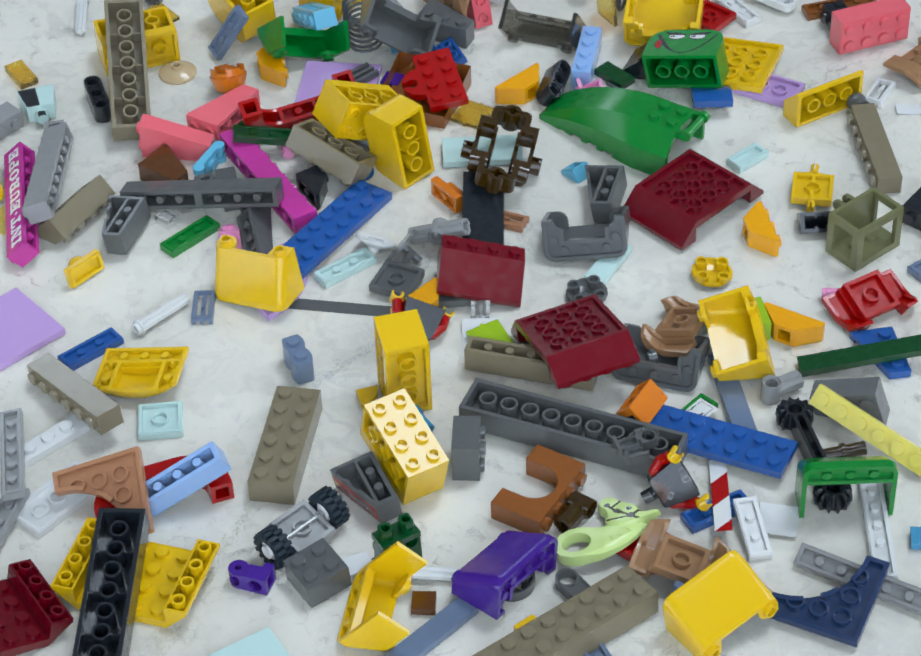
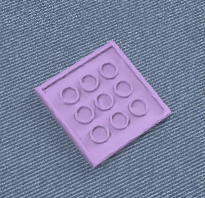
(317, 72)
(23, 327)

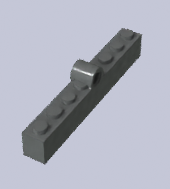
(207, 192)

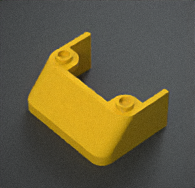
(373, 597)

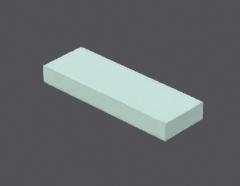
(345, 267)
(607, 267)

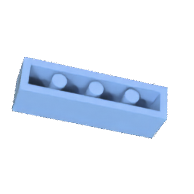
(586, 55)
(186, 477)

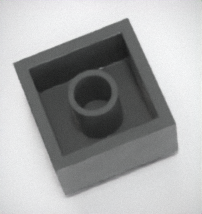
(468, 448)
(317, 572)

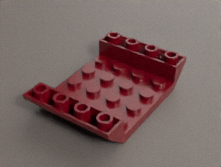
(685, 197)
(578, 340)
(29, 610)

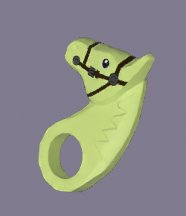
(622, 527)

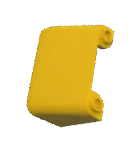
(649, 17)
(257, 278)
(736, 336)
(717, 604)

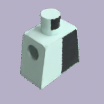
(38, 103)

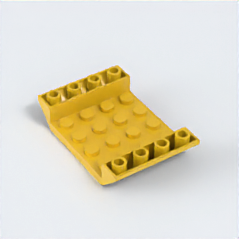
(167, 583)

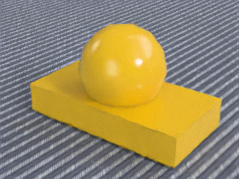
(83, 268)

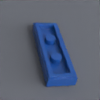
(91, 349)
(698, 520)

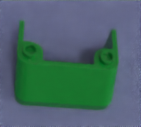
(304, 43)
(846, 471)

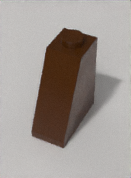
(162, 166)

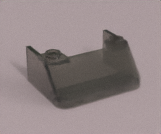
(540, 29)

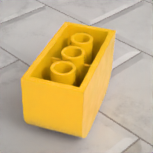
(258, 11)
(399, 141)

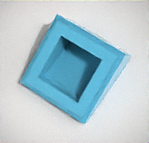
(575, 171)

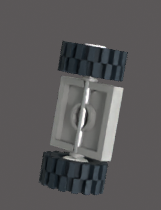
(302, 526)

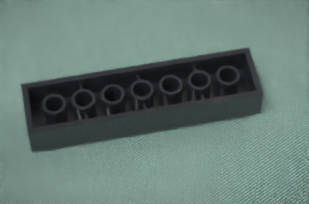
(112, 583)

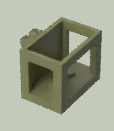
(854, 232)

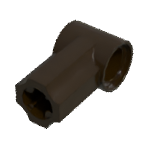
(577, 508)

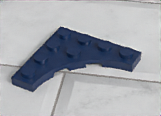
(840, 612)

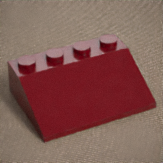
(480, 270)

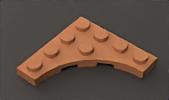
(114, 477)

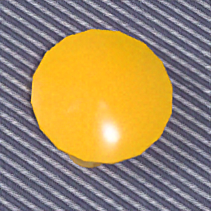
(712, 271)

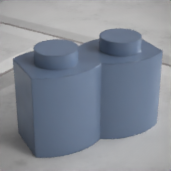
(298, 359)

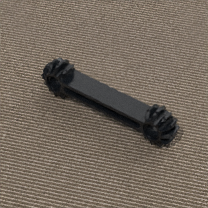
(798, 418)

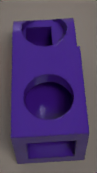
(252, 577)

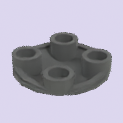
(585, 287)

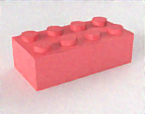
(869, 25)

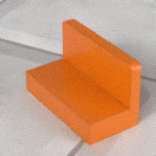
(447, 194)
(643, 402)

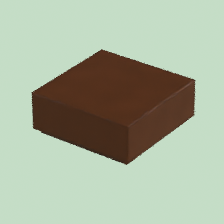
(423, 603)

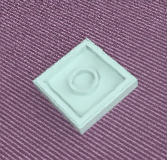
(160, 420)

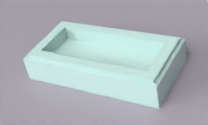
(747, 158)

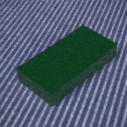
(614, 75)

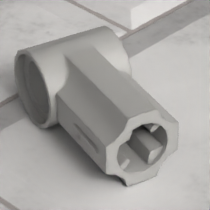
(776, 386)

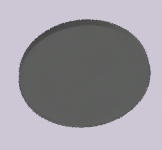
(410, 254)

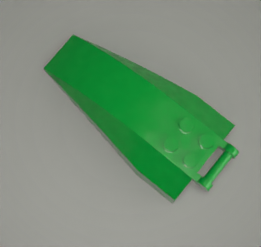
(626, 123)

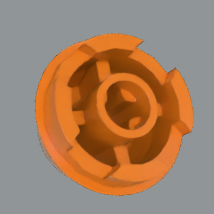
(227, 77)

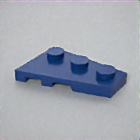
(891, 369)

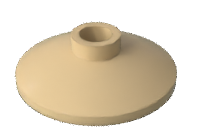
(177, 72)

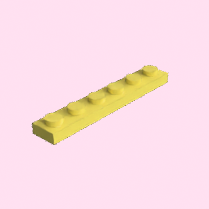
(867, 428)

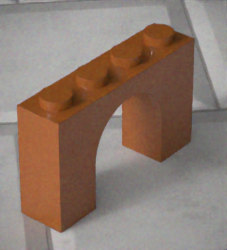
(538, 514)

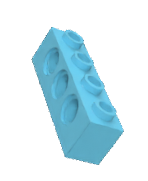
(314, 16)

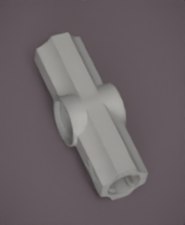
(439, 227)

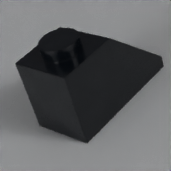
(313, 185)

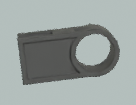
(572, 589)

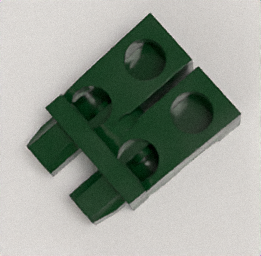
(402, 531)

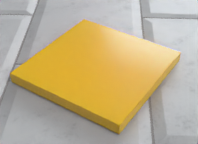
(750, 63)

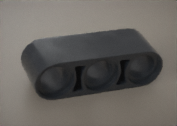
(553, 82)
(97, 99)

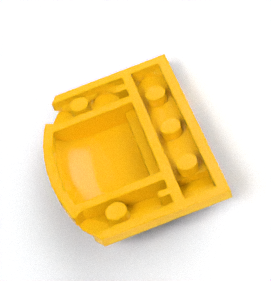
(140, 371)

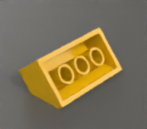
(822, 100)

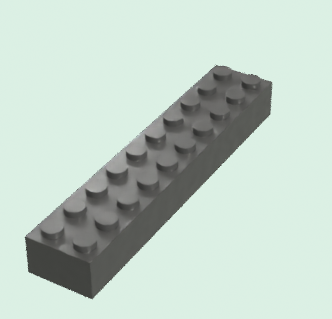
(561, 425)

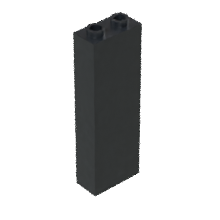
(483, 211)

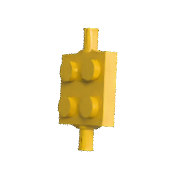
(812, 189)

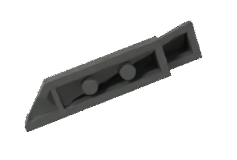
(256, 229)

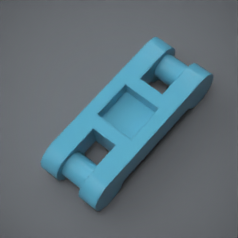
(210, 159)

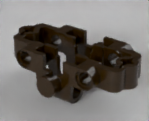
(495, 178)

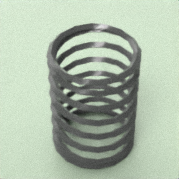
(354, 22)

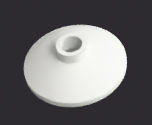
(375, 242)

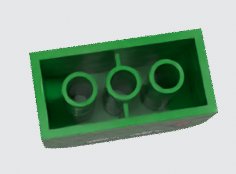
(685, 59)

